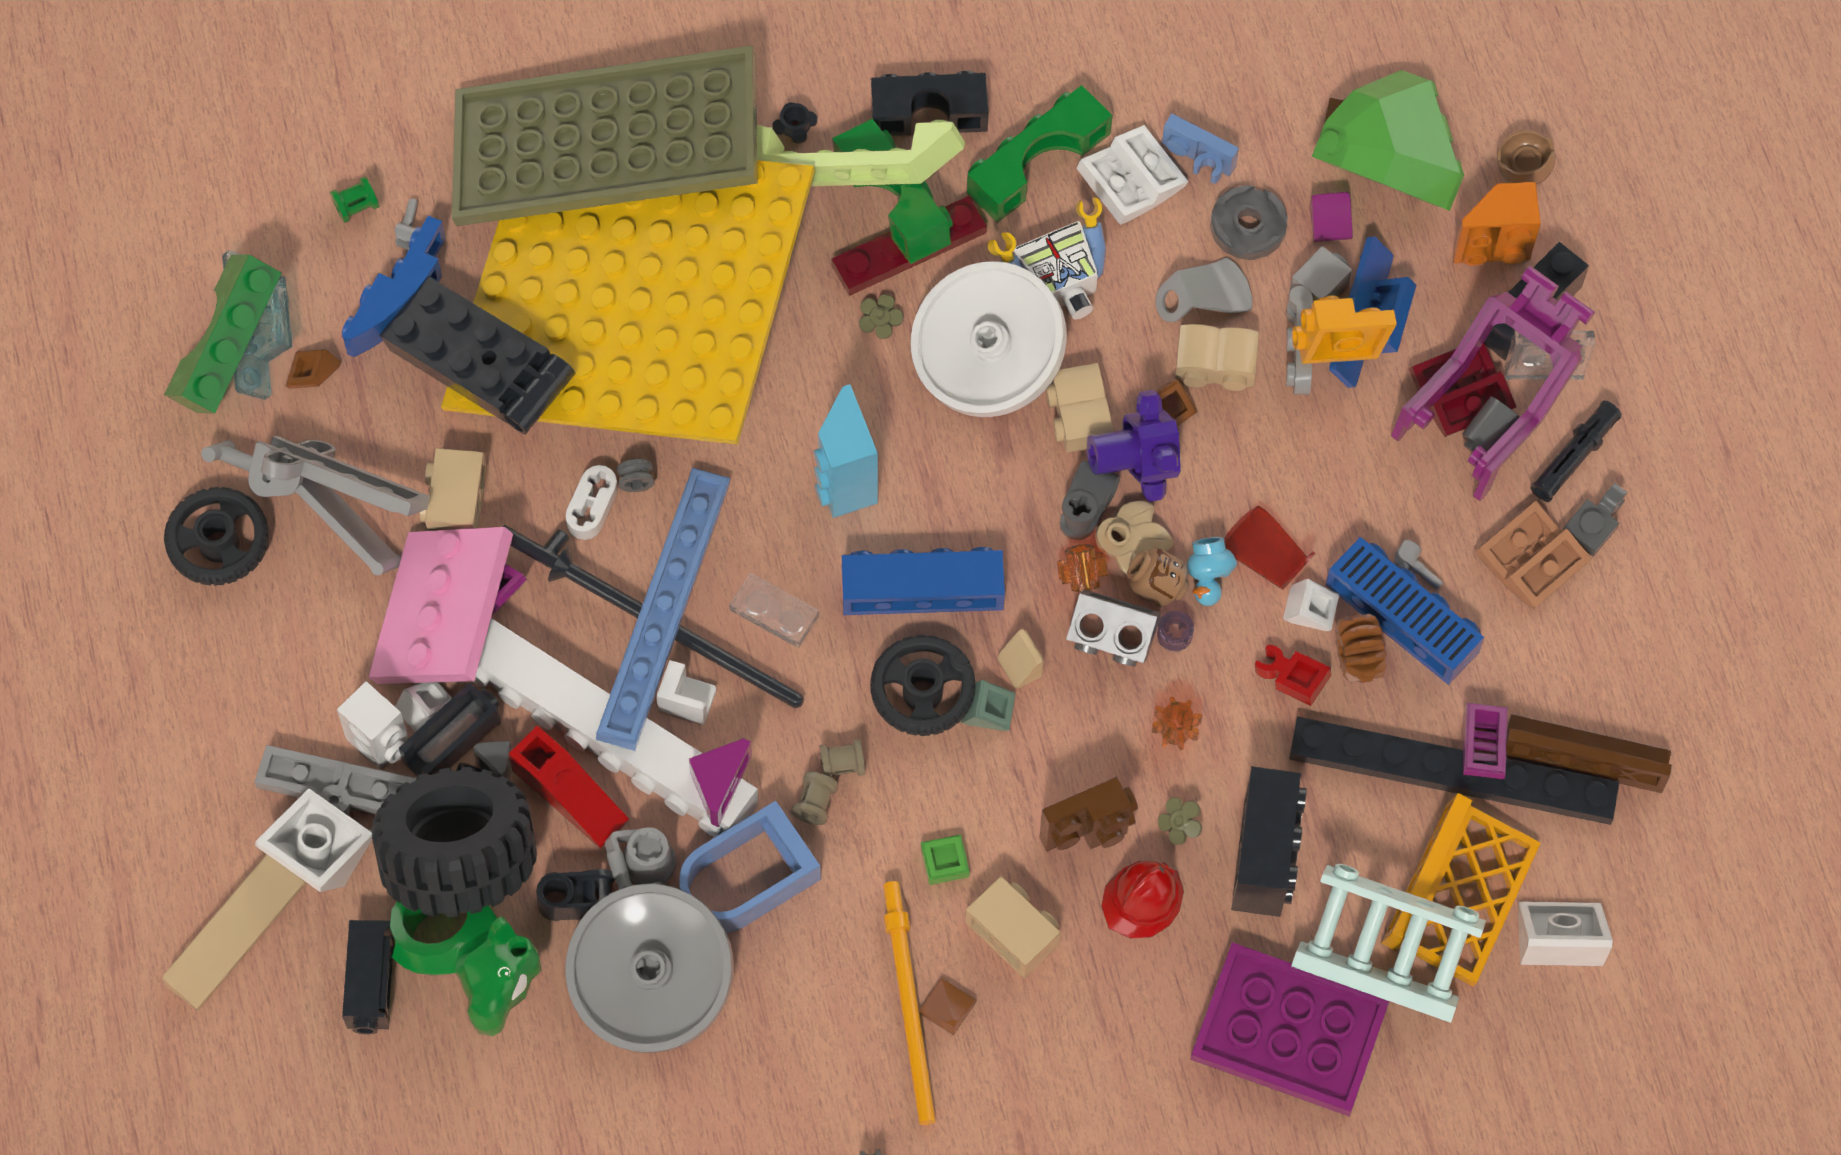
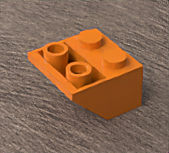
(1500, 226)

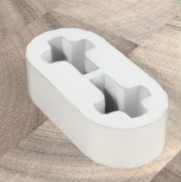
(584, 498)

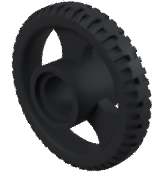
(226, 550)
(924, 718)

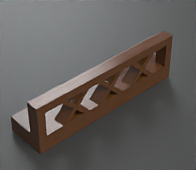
(1587, 753)

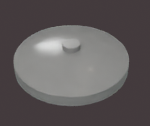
(649, 968)

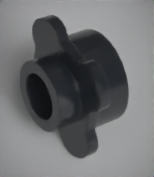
(795, 112)

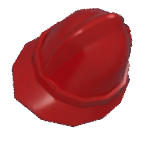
(1142, 899)

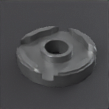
(1245, 242)

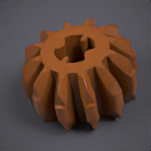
(1360, 648)

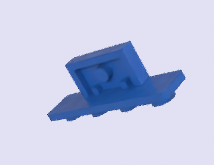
(1374, 290)

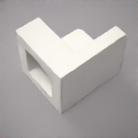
(684, 695)

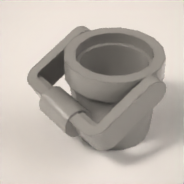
(645, 859)

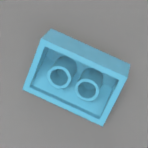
(846, 458)

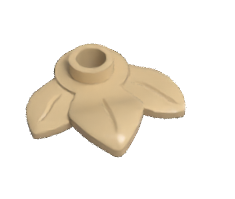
(1136, 531)

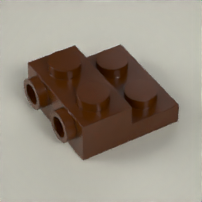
(1097, 814)

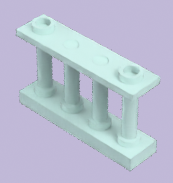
(1357, 969)

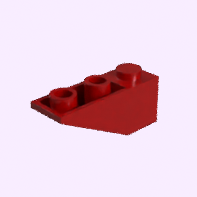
(566, 786)

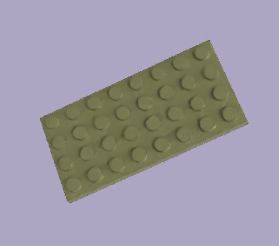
(605, 136)

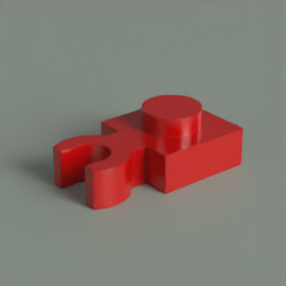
(1297, 677)

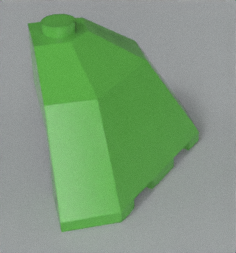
(1395, 138)

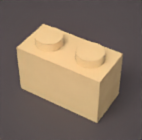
(455, 490)
(1013, 926)

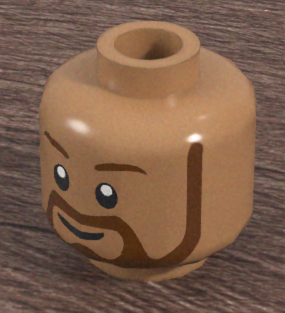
(1158, 576)

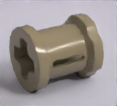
(842, 759)
(814, 798)

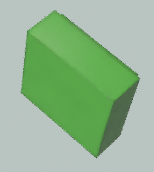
(945, 859)

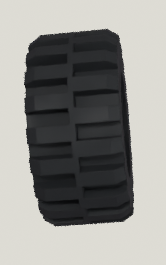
(454, 841)

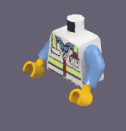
(1063, 259)

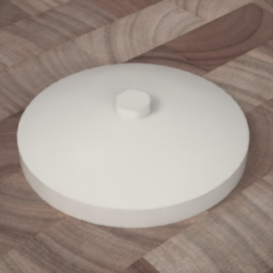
(988, 339)

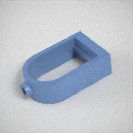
(788, 843)

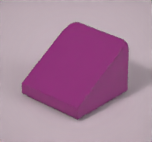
(1331, 216)

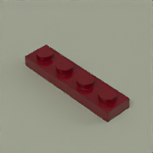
(883, 259)

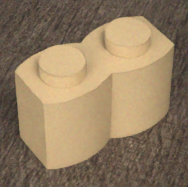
(1217, 356)
(1080, 406)

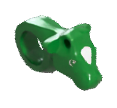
(485, 956)

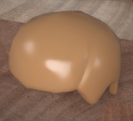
(1526, 157)

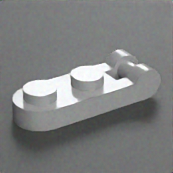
(1298, 374)

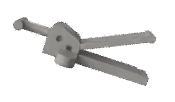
(313, 474)

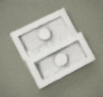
(1132, 174)

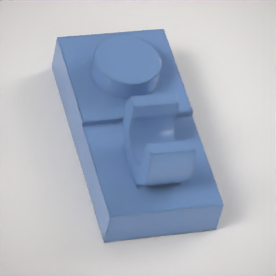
(1203, 147)

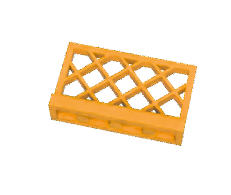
(1435, 865)

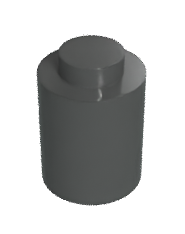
(1489, 425)

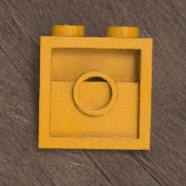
(1337, 333)

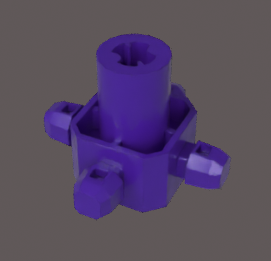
(1144, 447)

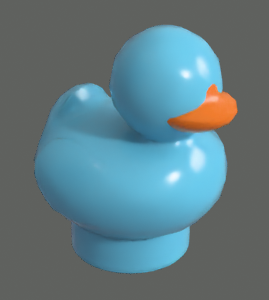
(1210, 562)

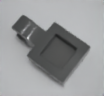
(1594, 524)

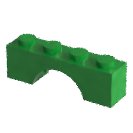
(1072, 124)
(916, 220)
(209, 367)

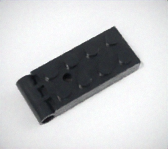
(477, 355)

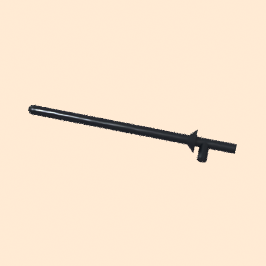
(563, 566)

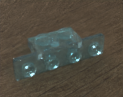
(268, 341)

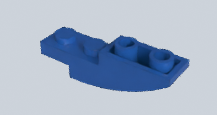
(388, 295)

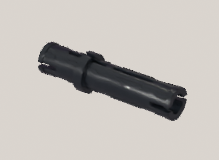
(1586, 439)

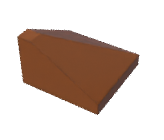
(311, 368)
(1176, 401)
(947, 1006)

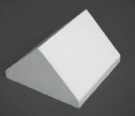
(316, 842)
(1563, 934)

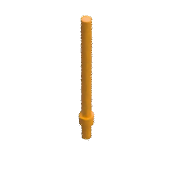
(897, 926)

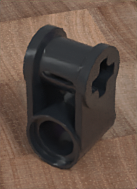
(579, 893)

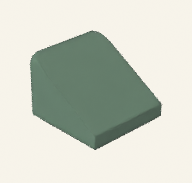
(991, 707)

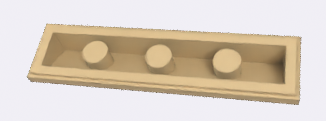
(232, 932)

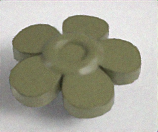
(880, 316)
(1180, 820)

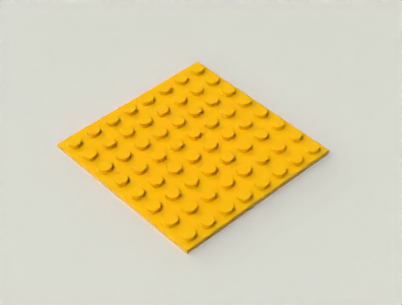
(651, 302)

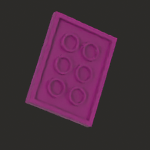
(1289, 1029)

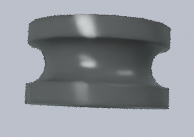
(635, 475)

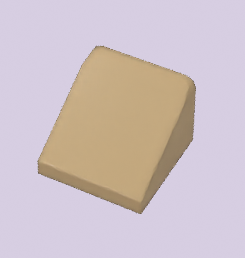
(1021, 660)

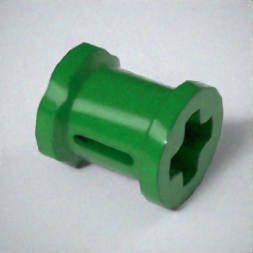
(354, 199)

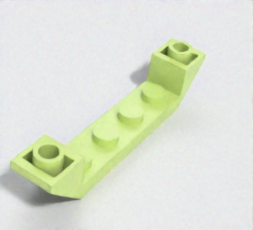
(931, 149)

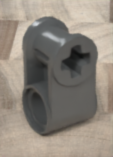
(1089, 498)

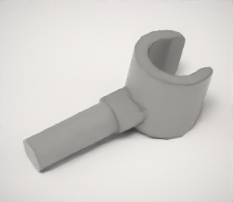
(404, 230)
(1407, 557)

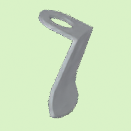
(1210, 287)

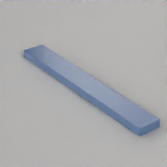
(663, 609)

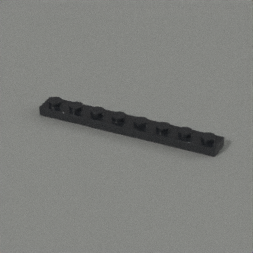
(1442, 769)

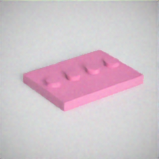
(441, 606)

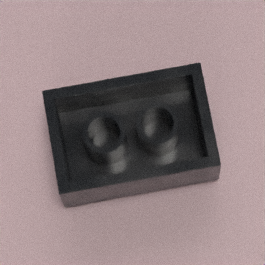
(1269, 842)

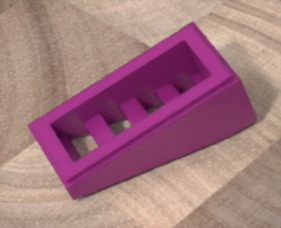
(1488, 718)

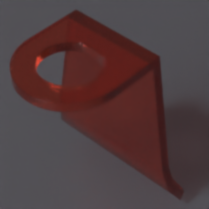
(1266, 547)

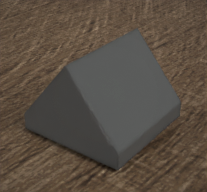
(494, 757)

